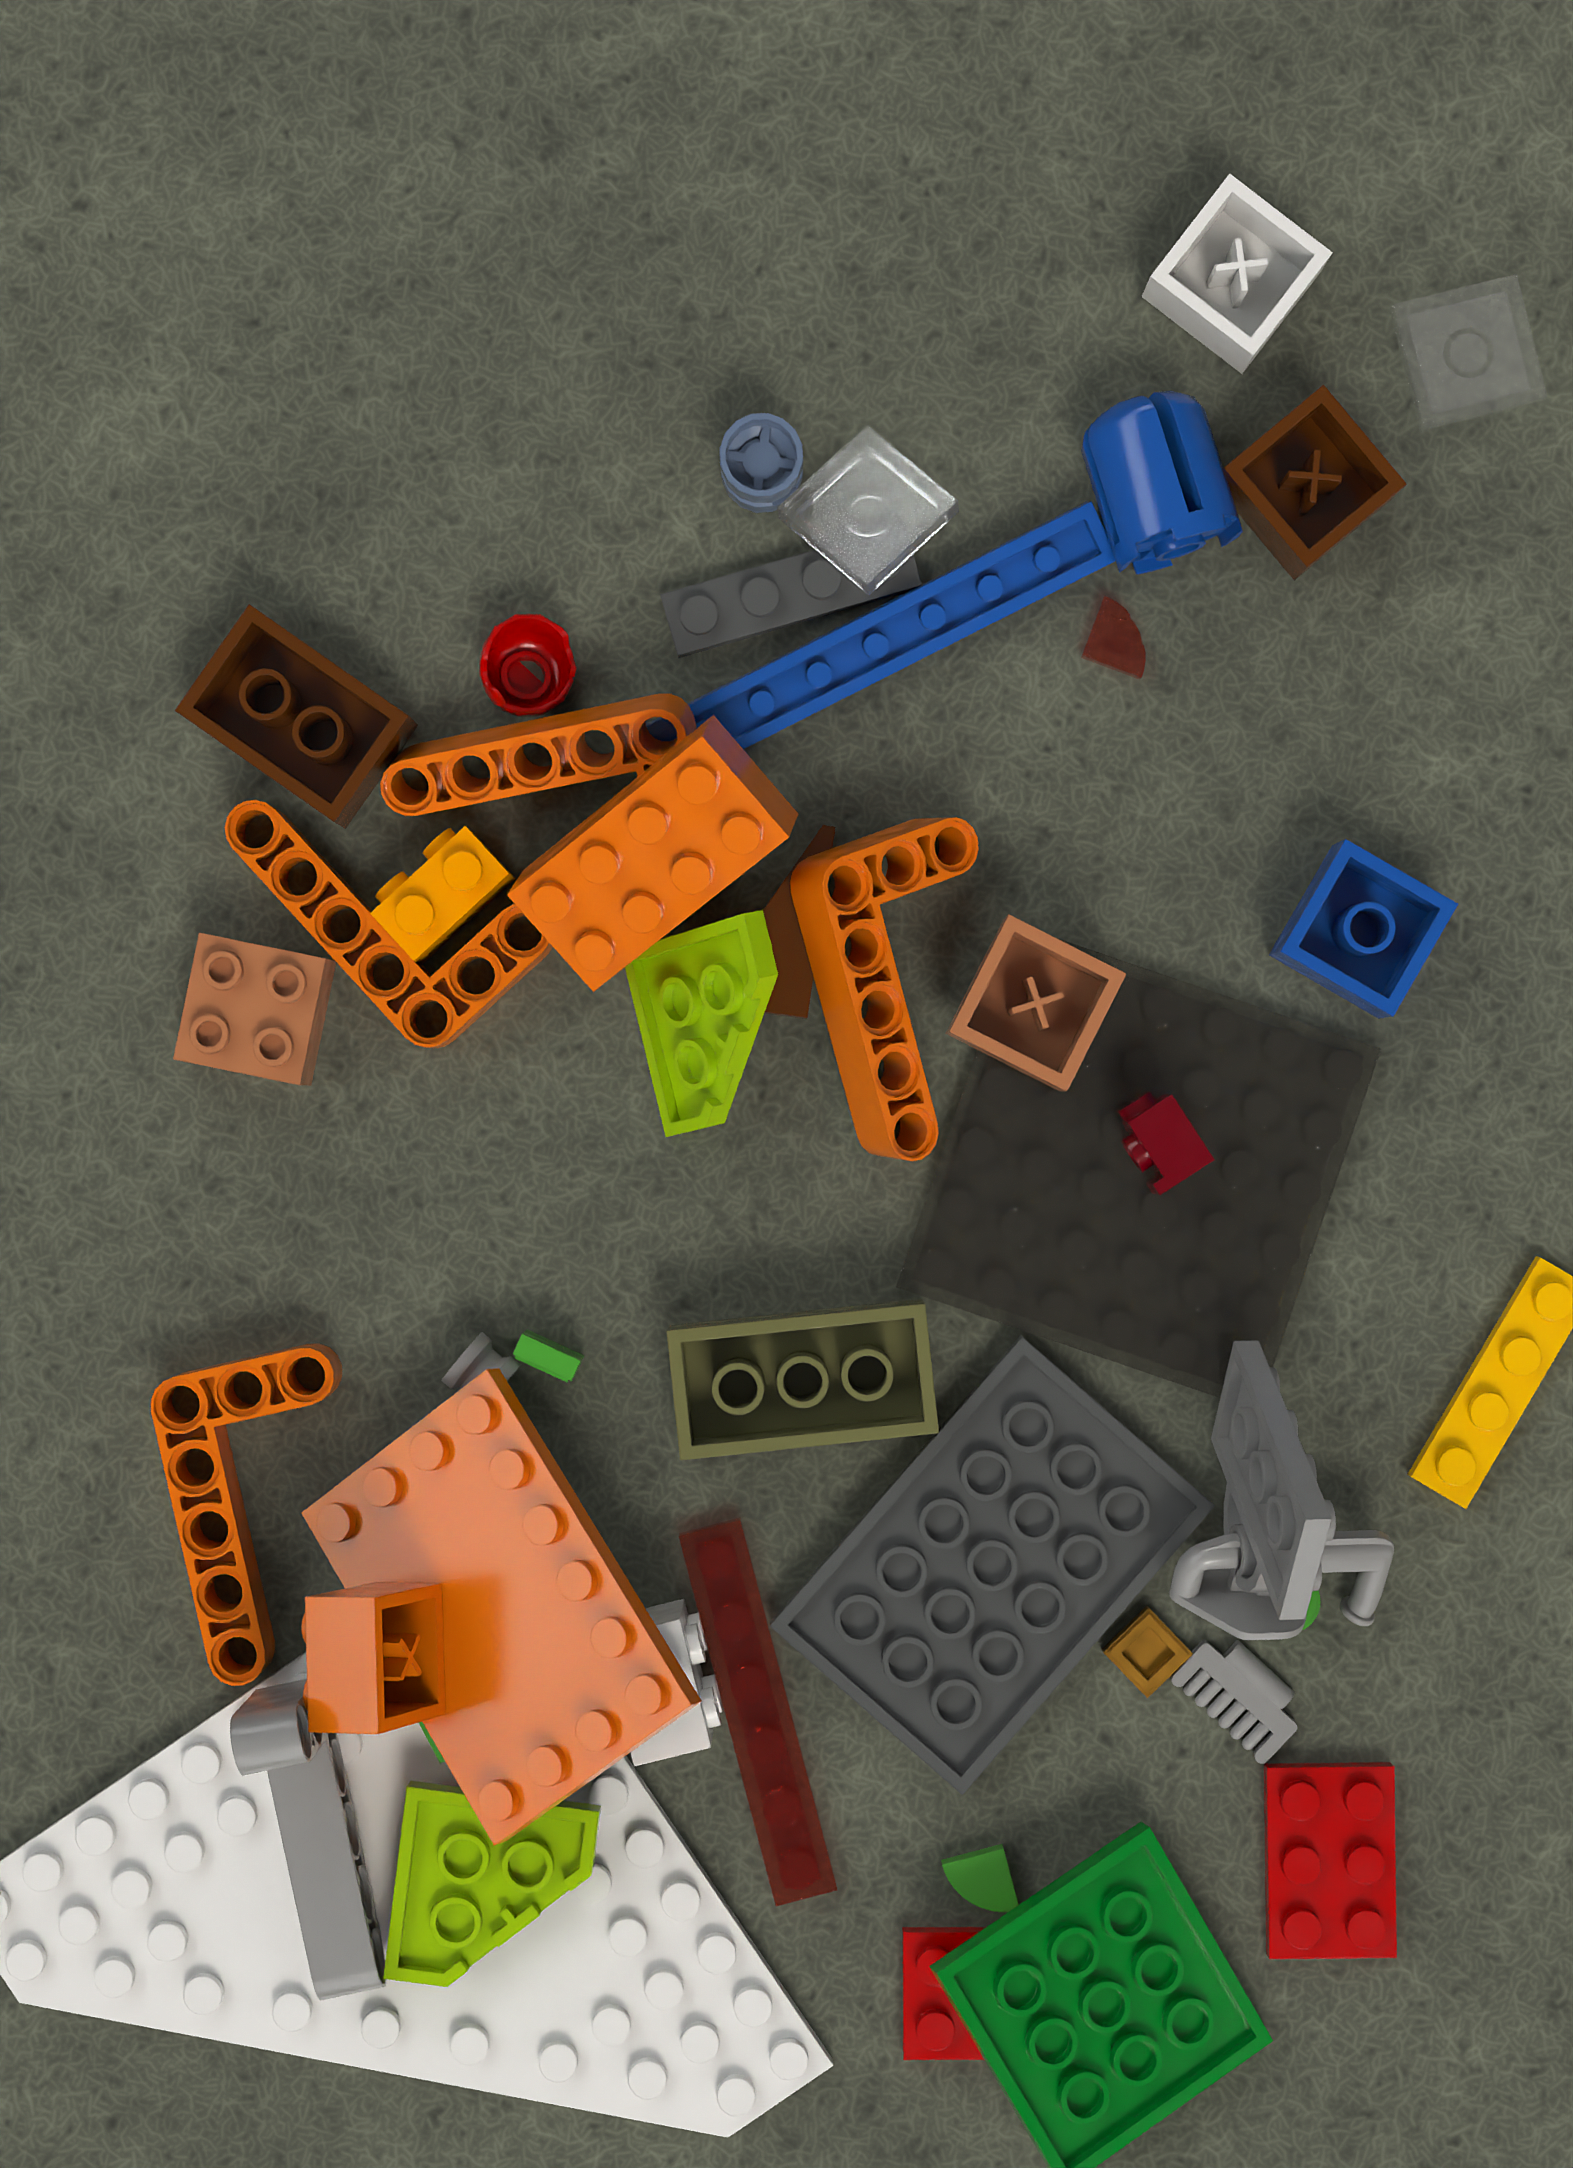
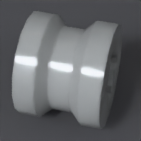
(476, 1360)

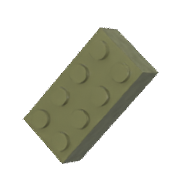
(802, 1379)

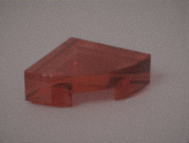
(1115, 641)

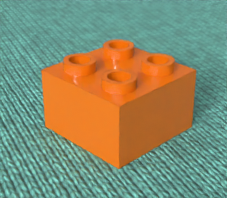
(374, 1657)

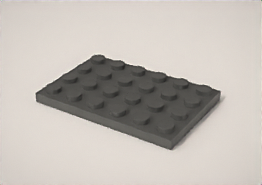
(991, 1565)

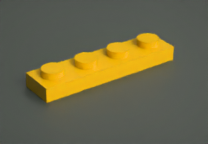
(1498, 1385)

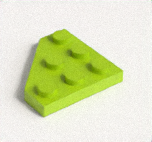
(700, 1013)
(465, 1895)

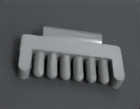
(1253, 1688)

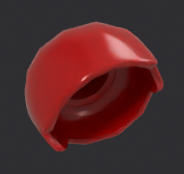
(510, 682)

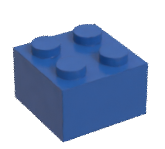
(1363, 929)

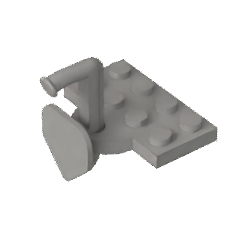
(1275, 1521)

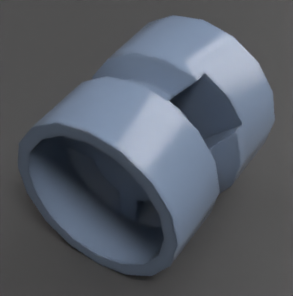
(761, 462)

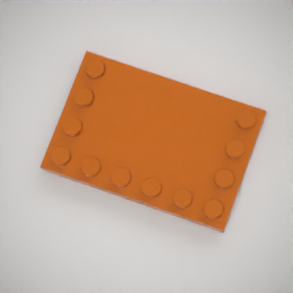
(541, 1629)

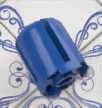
(1158, 480)

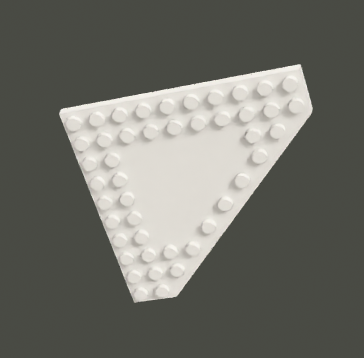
(617, 2001)

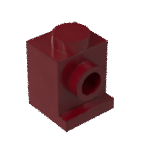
(1162, 1140)

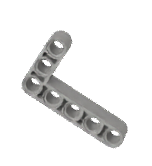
(316, 1837)

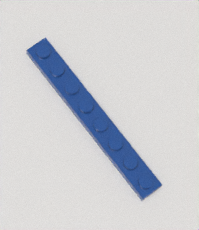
(905, 629)

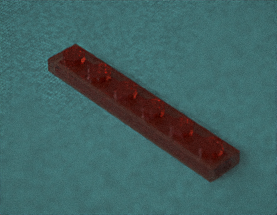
(758, 1711)

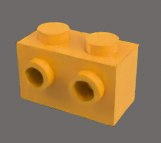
(440, 895)

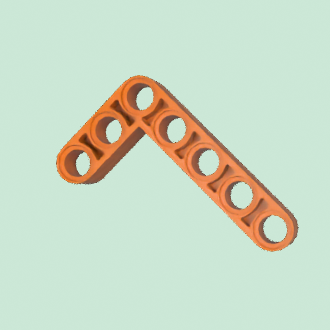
(514, 774)
(373, 942)
(872, 971)
(223, 1495)

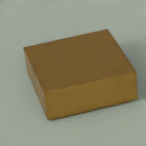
(1147, 1651)

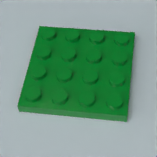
(1102, 2002)

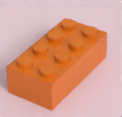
(654, 854)

